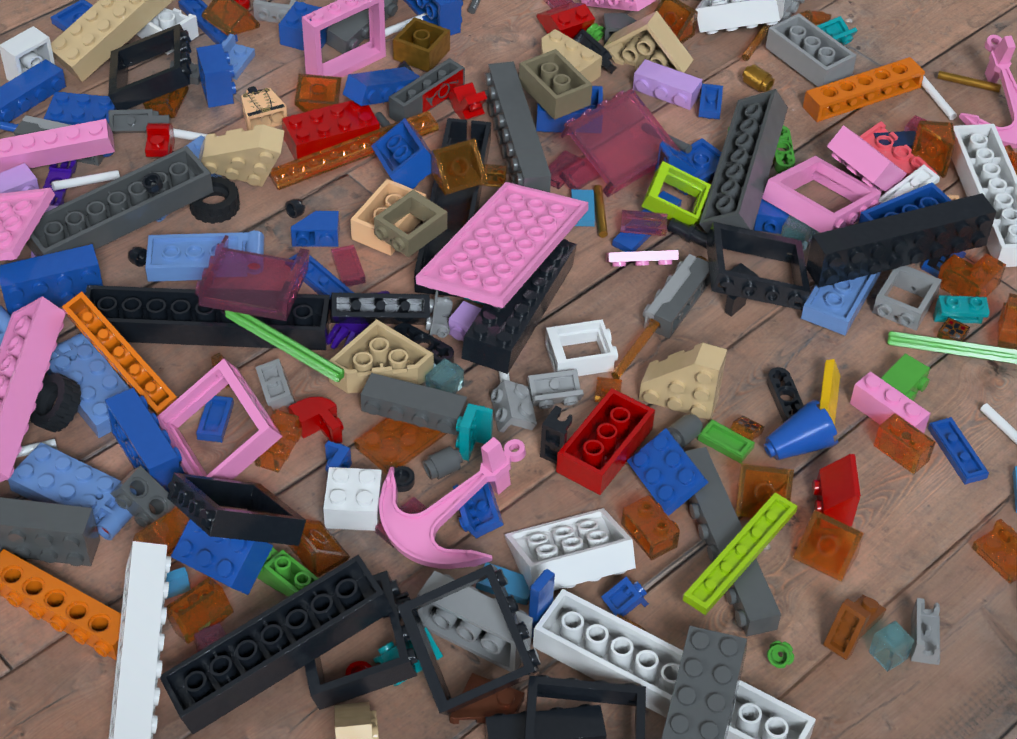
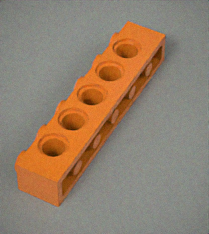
(863, 89)
(119, 353)
(41, 593)

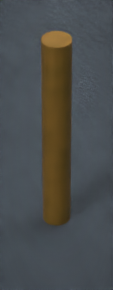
(969, 81)
(600, 211)

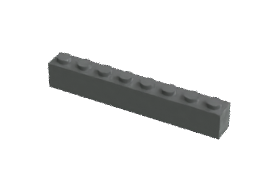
(718, 526)

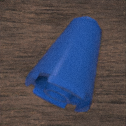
(802, 433)

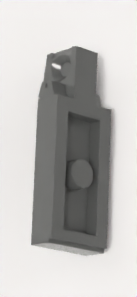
(134, 120)

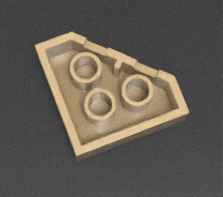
(649, 40)
(581, 57)
(243, 153)
(384, 353)
(686, 380)
(355, 721)

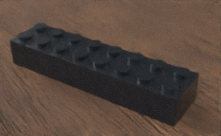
(900, 240)
(502, 333)
(275, 644)

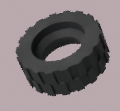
(221, 211)
(66, 405)

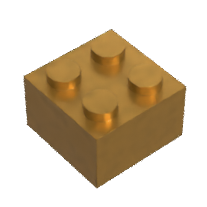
(421, 44)

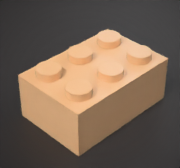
(363, 221)

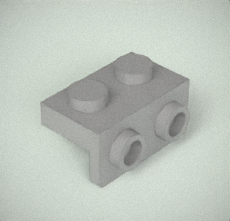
(555, 388)
(513, 406)

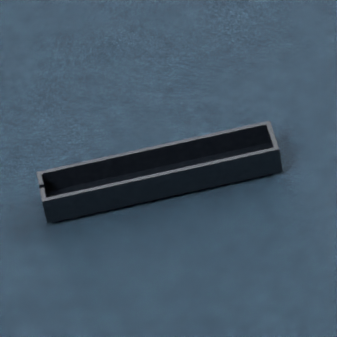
(460, 204)

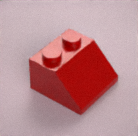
(567, 19)
(838, 489)

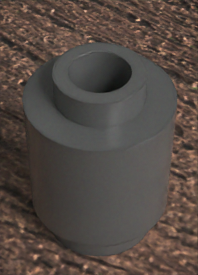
(686, 429)
(442, 463)

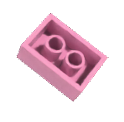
(865, 160)

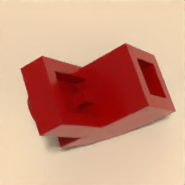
(467, 101)
(159, 139)
(318, 415)

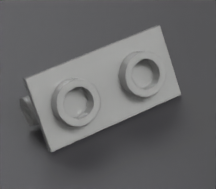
(441, 309)

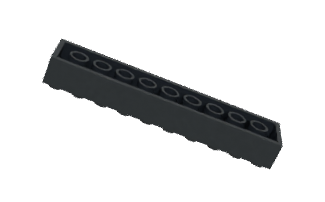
(177, 318)

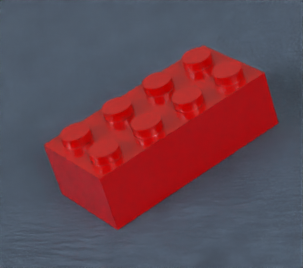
(327, 127)
(605, 441)

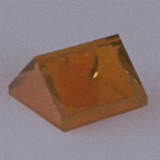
(229, 17)
(679, 18)
(317, 91)
(935, 144)
(458, 167)
(758, 484)
(829, 545)
(319, 549)

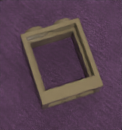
(431, 214)

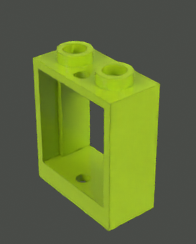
(683, 182)

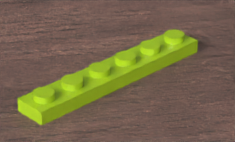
(739, 553)

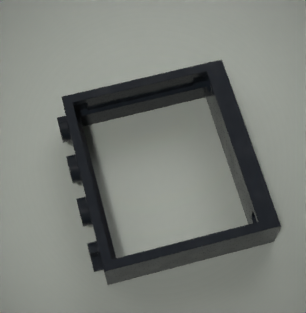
(130, 95)
(759, 244)
(266, 518)
(427, 658)
(374, 677)
(589, 691)

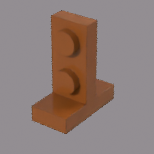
(852, 623)

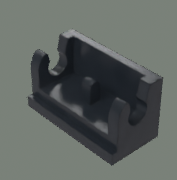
(553, 435)

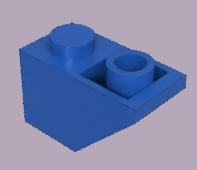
(317, 230)

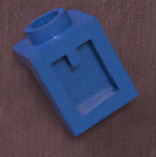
(337, 455)
(625, 597)

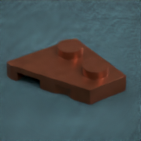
(506, 702)

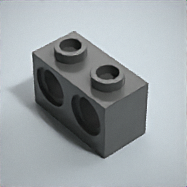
(147, 491)

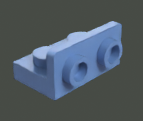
(239, 55)

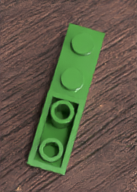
(285, 573)

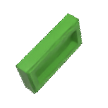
(726, 441)

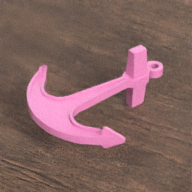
(999, 68)
(415, 533)

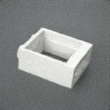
(576, 334)

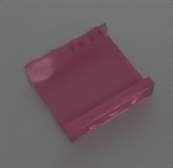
(619, 139)
(252, 282)

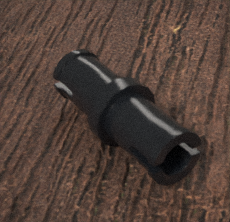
(688, 232)

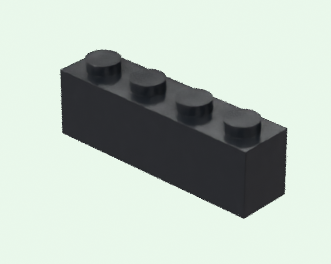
(387, 308)
(557, 723)

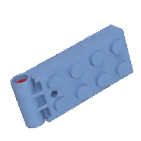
(187, 255)
(839, 303)
(97, 379)
(61, 479)

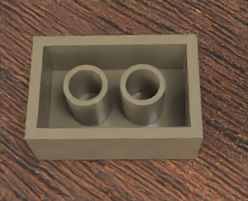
(555, 84)

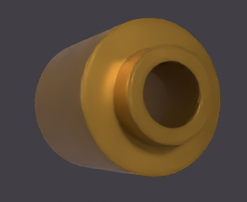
(758, 78)

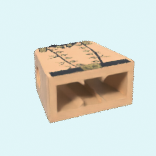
(262, 108)

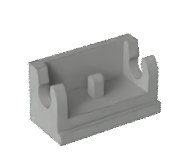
(275, 384)
(926, 633)

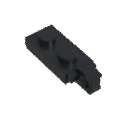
(589, 42)

